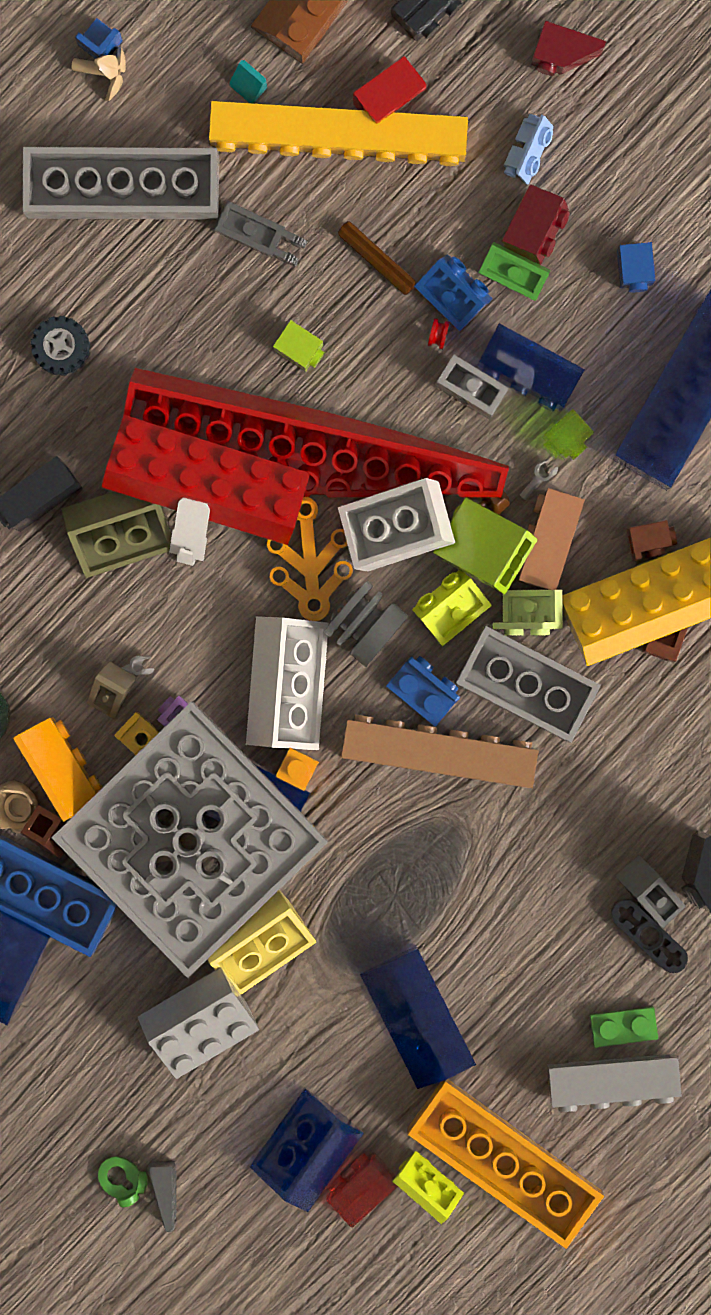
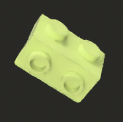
(531, 610)

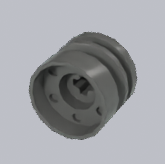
(365, 623)

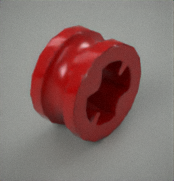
(438, 333)

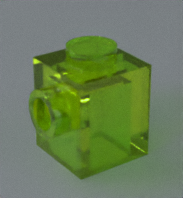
(567, 437)

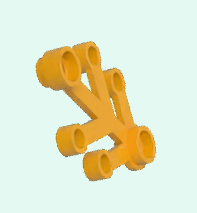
(311, 567)

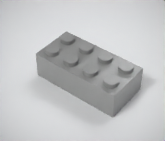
(527, 684)

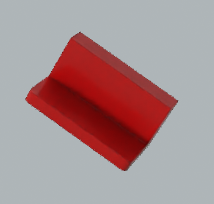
(389, 90)

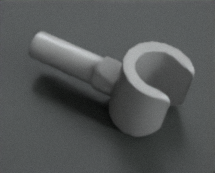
(540, 475)
(136, 666)

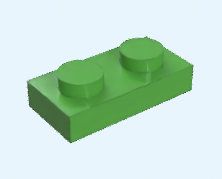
(514, 271)
(623, 1026)

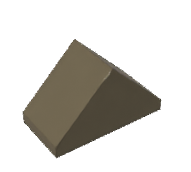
(111, 689)

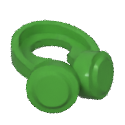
(124, 1196)

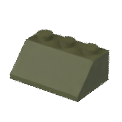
(116, 531)

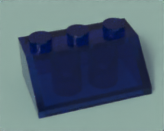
(530, 368)
(306, 1150)

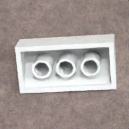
(287, 683)

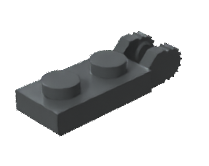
(257, 232)

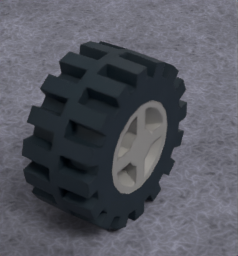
(50, 340)

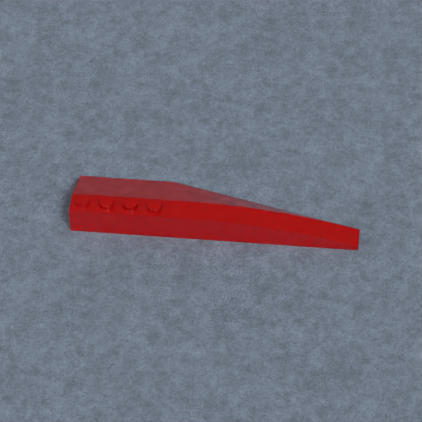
(337, 451)

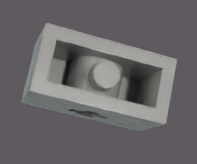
(471, 387)

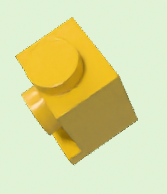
(130, 730)

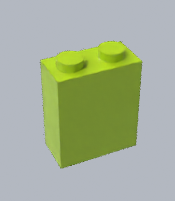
(486, 546)

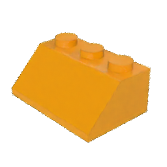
(58, 766)

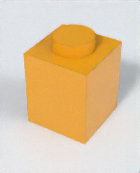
(297, 769)

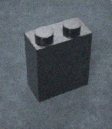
(37, 495)

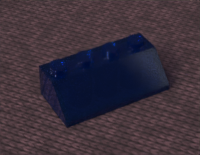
(418, 1018)

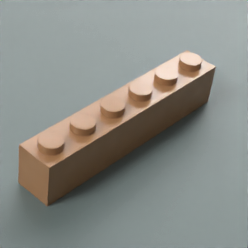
(440, 753)

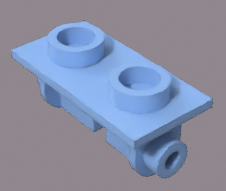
(536, 135)

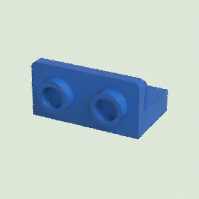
(453, 291)
(423, 690)

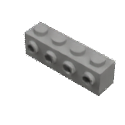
(614, 1080)

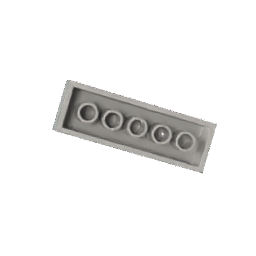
(120, 183)

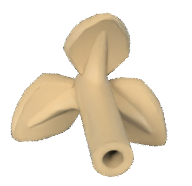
(105, 66)

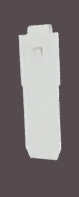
(190, 531)

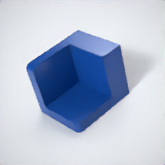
(99, 39)

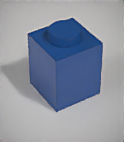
(636, 266)

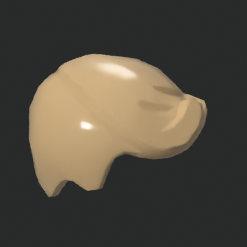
(16, 805)

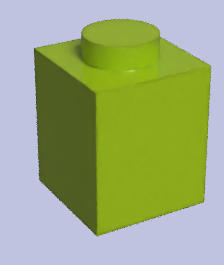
(299, 346)

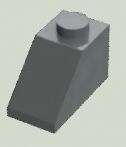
(650, 891)

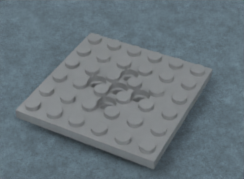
(188, 772)

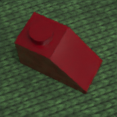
(564, 49)

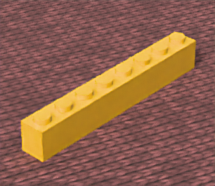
(337, 132)

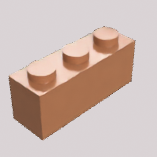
(554, 531)

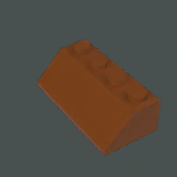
(297, 24)

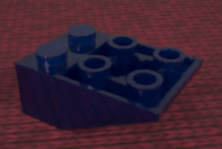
(19, 957)

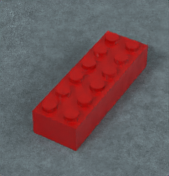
(237, 486)

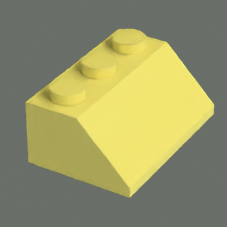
(263, 944)

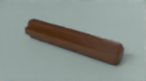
(376, 258)

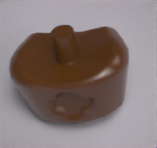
(496, 504)

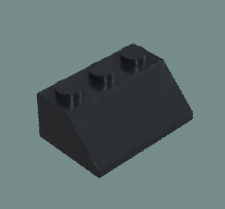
(698, 871)

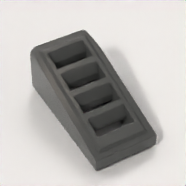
(164, 1186)

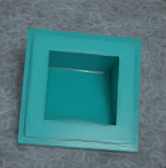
(248, 82)

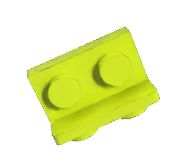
(451, 606)
(428, 1187)

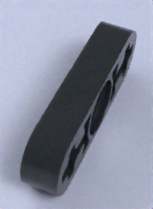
(672, 946)

